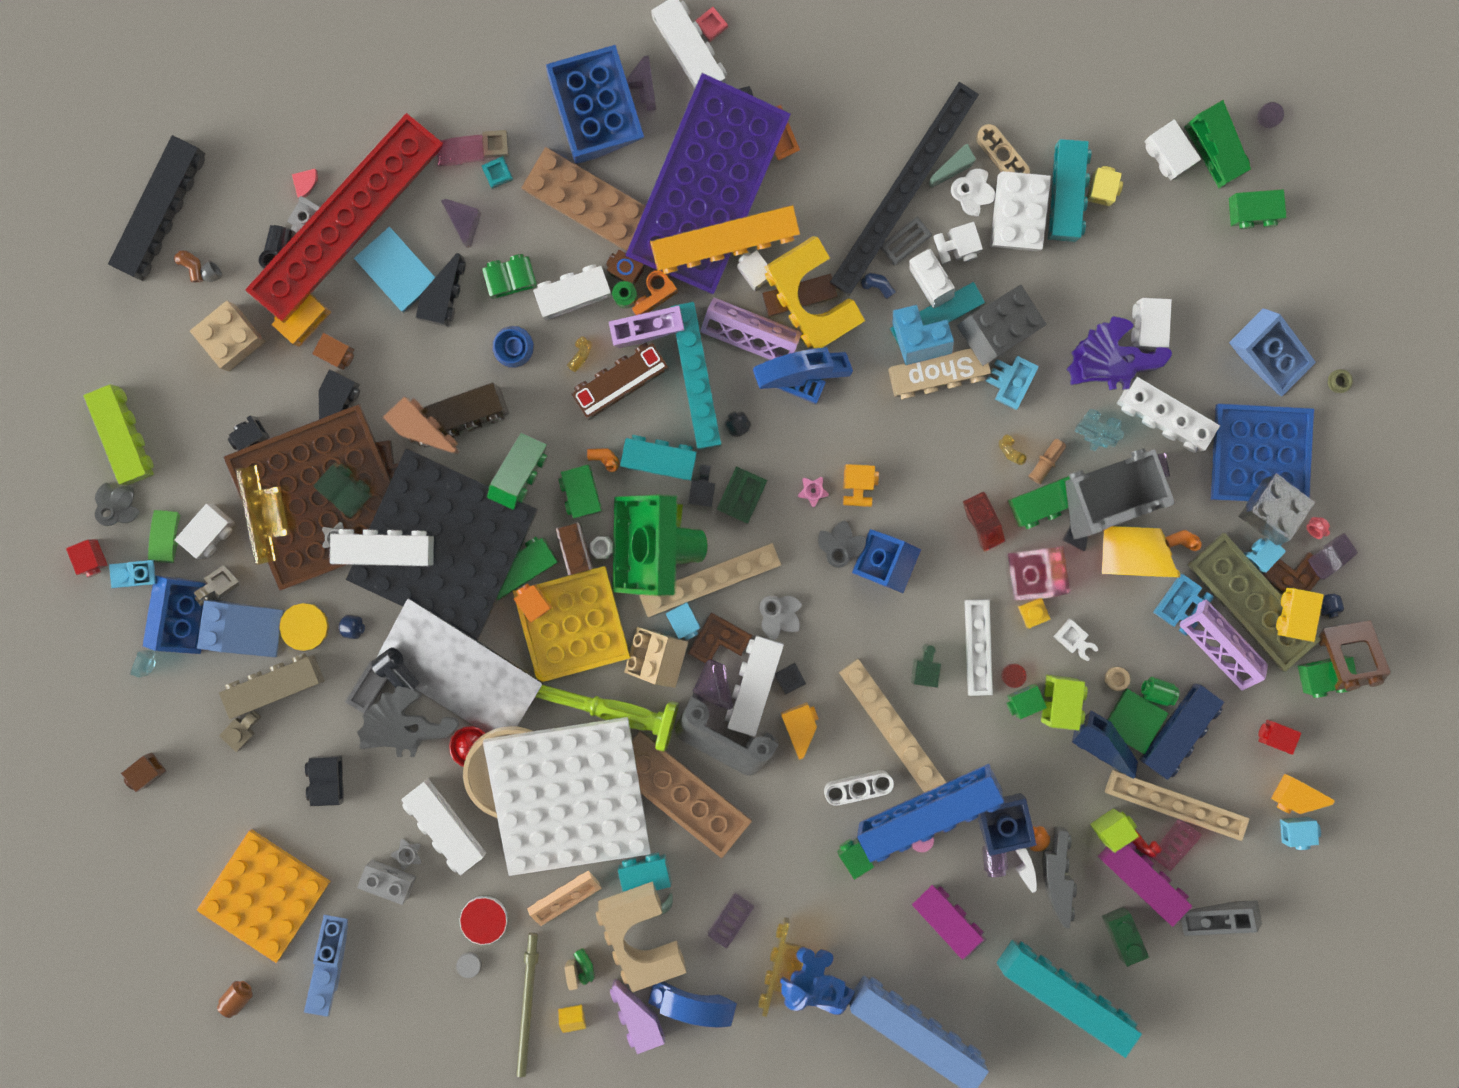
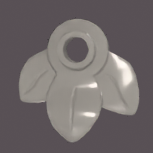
(782, 618)

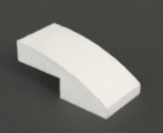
(1026, 870)

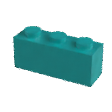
(658, 458)

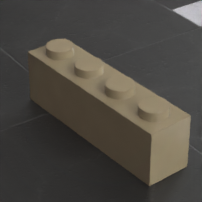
(271, 686)

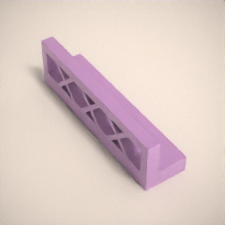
(733, 317)
(1231, 640)

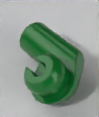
(586, 965)

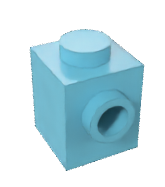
(1300, 832)

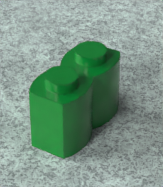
(509, 277)

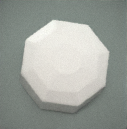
(601, 547)

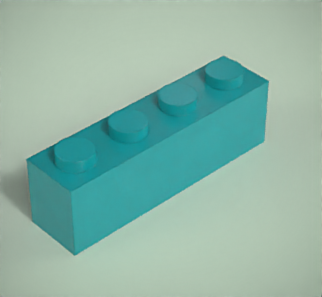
(1069, 190)

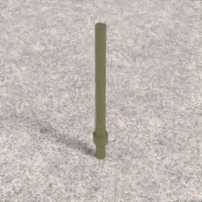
(530, 958)

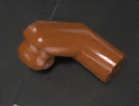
(191, 262)

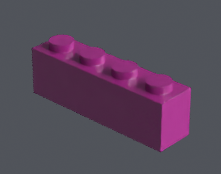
(1147, 883)

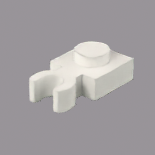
(1073, 638)

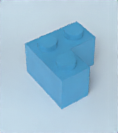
(920, 341)

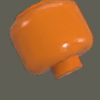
(1042, 839)

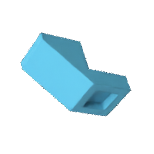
(132, 574)

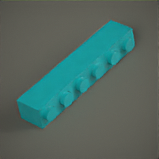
(697, 380)

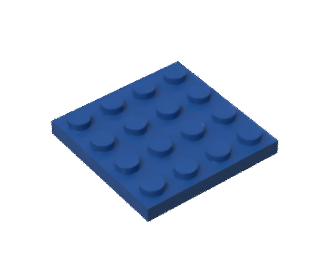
(1257, 444)

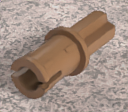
(1047, 461)

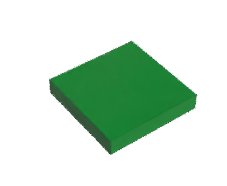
(1136, 720)

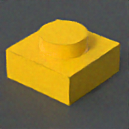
(1034, 612)

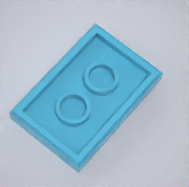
(395, 269)

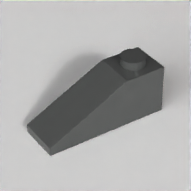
(1223, 919)

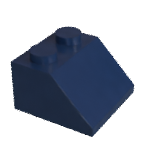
(1008, 826)

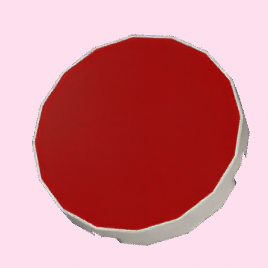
(483, 920)

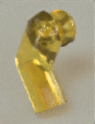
(582, 355)
(1010, 453)

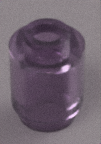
(996, 864)

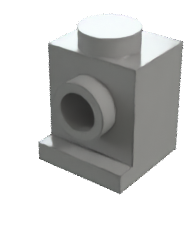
(303, 206)

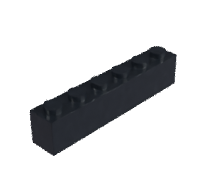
(157, 208)

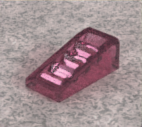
(1188, 843)

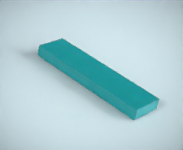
(964, 301)

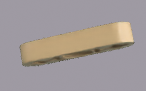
(986, 145)

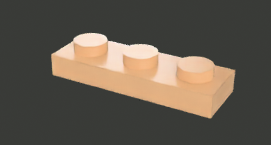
(564, 898)

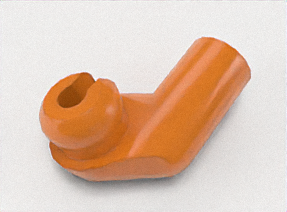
(606, 456)
(1184, 538)

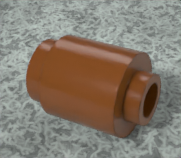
(234, 999)

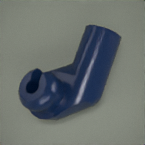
(878, 281)

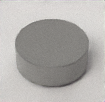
(468, 965)

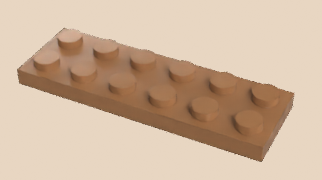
(584, 198)
(687, 797)

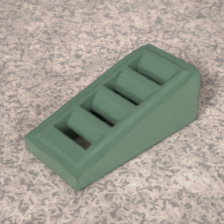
(956, 164)

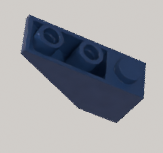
(1103, 741)

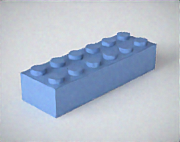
(917, 1034)

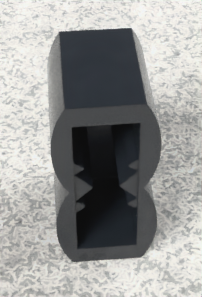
(325, 780)

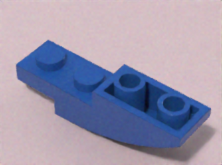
(800, 366)

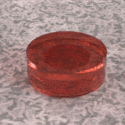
(1014, 675)

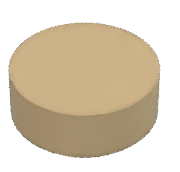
(1117, 678)

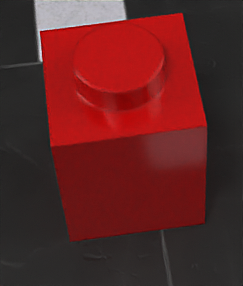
(87, 557)
(1279, 736)

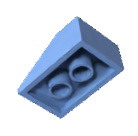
(1273, 351)
(239, 628)

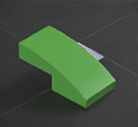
(163, 535)

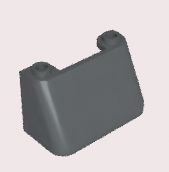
(1116, 493)
(744, 759)

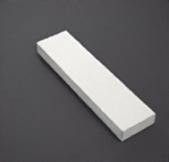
(978, 647)

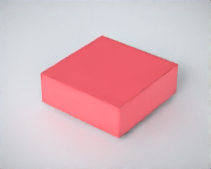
(711, 24)

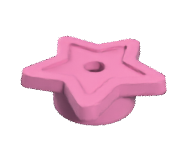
(819, 491)

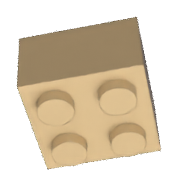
(227, 336)

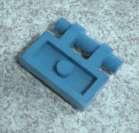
(1178, 599)

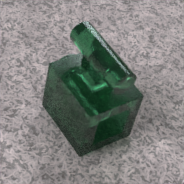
(926, 671)

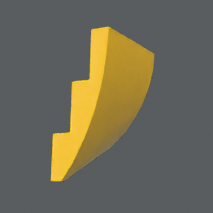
(1137, 552)

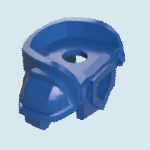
(812, 987)

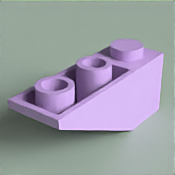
(641, 1021)

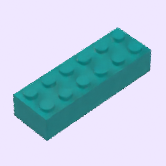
(1069, 998)

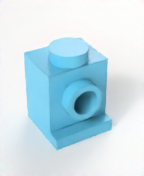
(1264, 554)

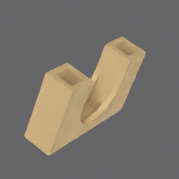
(638, 966)

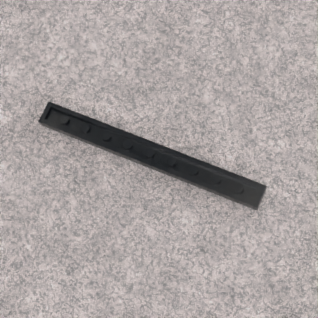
(904, 188)

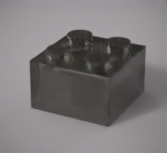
(1276, 509)

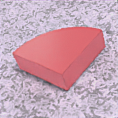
(305, 182)

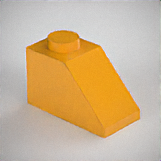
(800, 726)
(1299, 797)

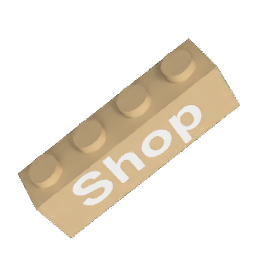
(937, 372)

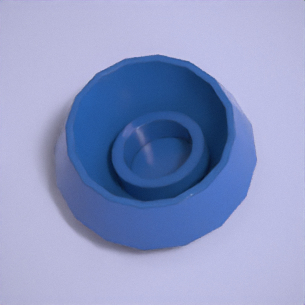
(513, 346)

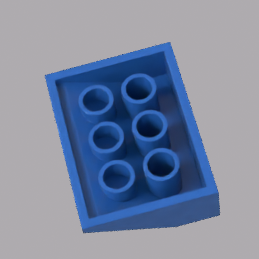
(594, 103)

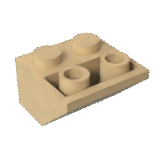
(656, 657)

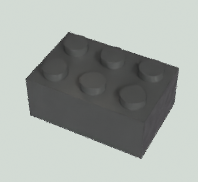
(1001, 324)

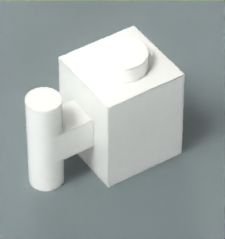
(963, 242)

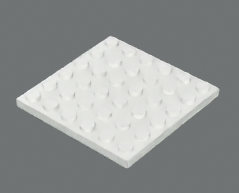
(567, 796)

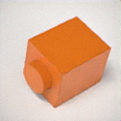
(532, 602)

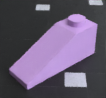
(646, 327)

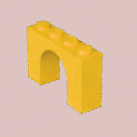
(786, 275)

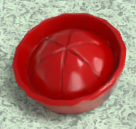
(462, 742)

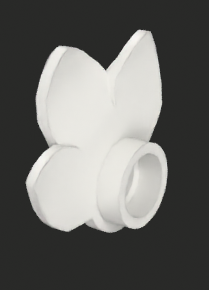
(977, 191)

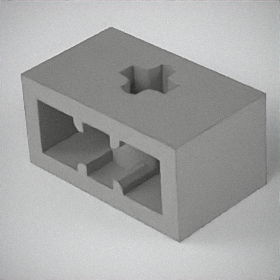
(386, 882)

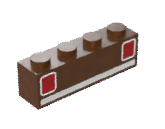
(620, 380)

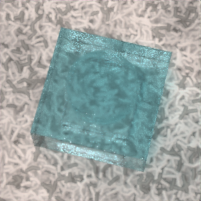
(143, 663)

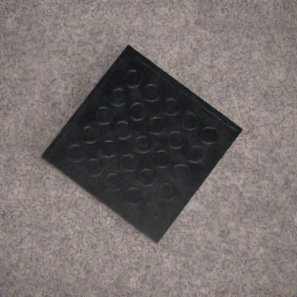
(472, 543)

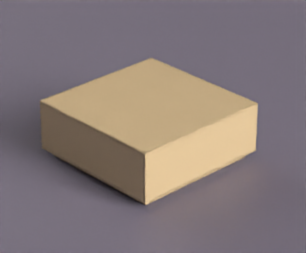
(572, 974)

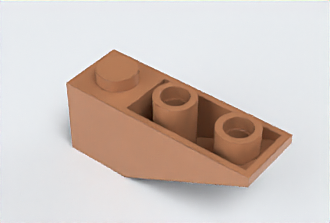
(410, 422)

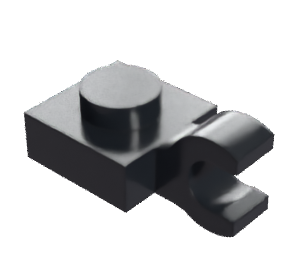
(702, 491)

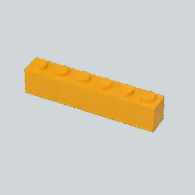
(724, 238)

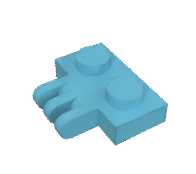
(1012, 380)

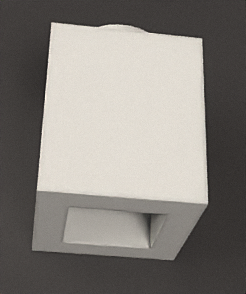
(753, 269)

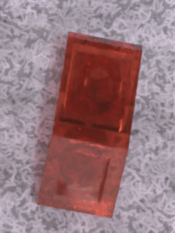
(984, 520)

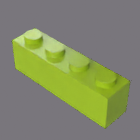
(119, 434)

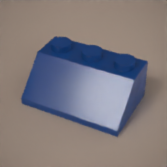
(173, 616)

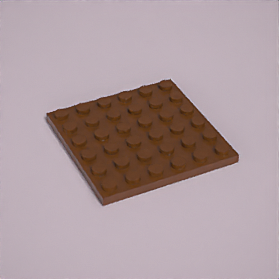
(295, 464)

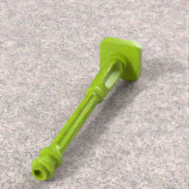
(607, 709)

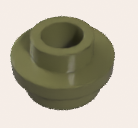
(1347, 381)

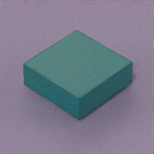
(497, 172)

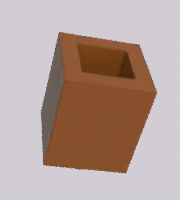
(334, 352)

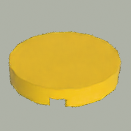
(304, 626)

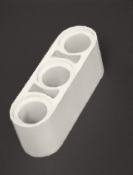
(869, 791)

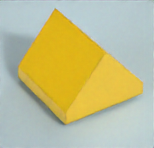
(571, 1018)

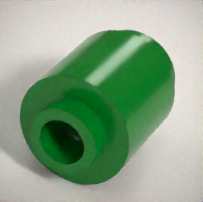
(625, 302)
(1160, 691)

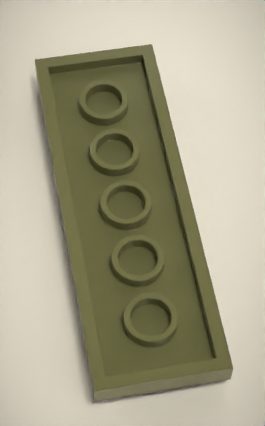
(1248, 599)

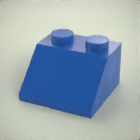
(887, 561)

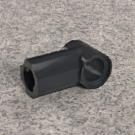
(277, 238)
(391, 665)

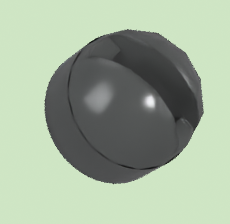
(210, 272)

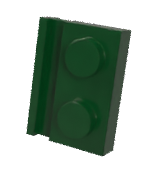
(742, 495)

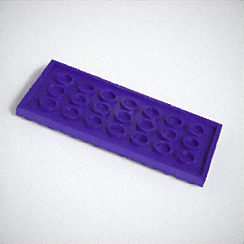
(709, 172)

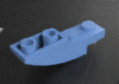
(327, 966)

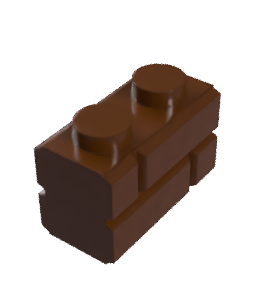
(574, 548)

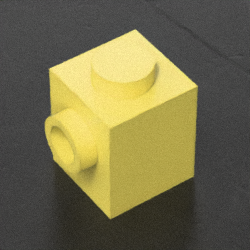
(1105, 186)

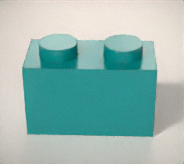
(640, 872)

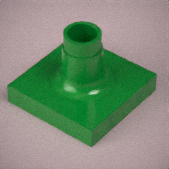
(651, 545)

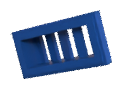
(804, 395)

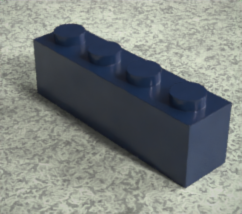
(1182, 731)

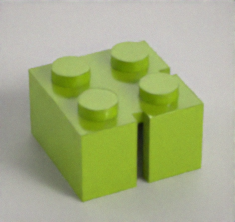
(1066, 707)

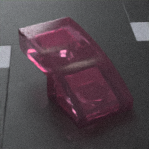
(461, 150)

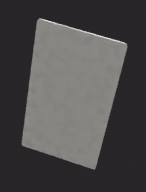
(461, 670)

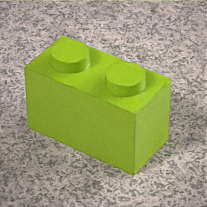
(1115, 829)

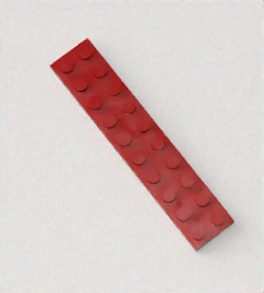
(344, 218)

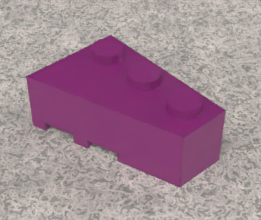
(949, 921)

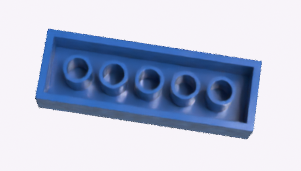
(930, 813)

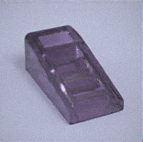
(726, 941)

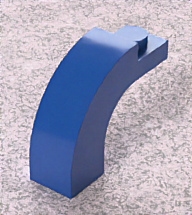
(692, 1008)

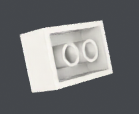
(1020, 211)

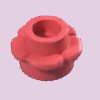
(1318, 527)

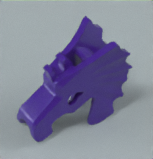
(1102, 360)

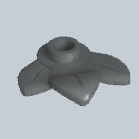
(116, 501)
(842, 541)

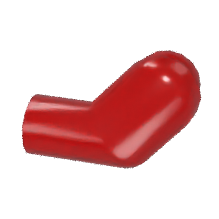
(1150, 850)

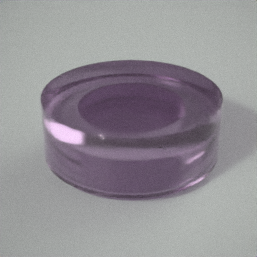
(1270, 115)

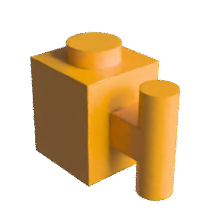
(859, 479)

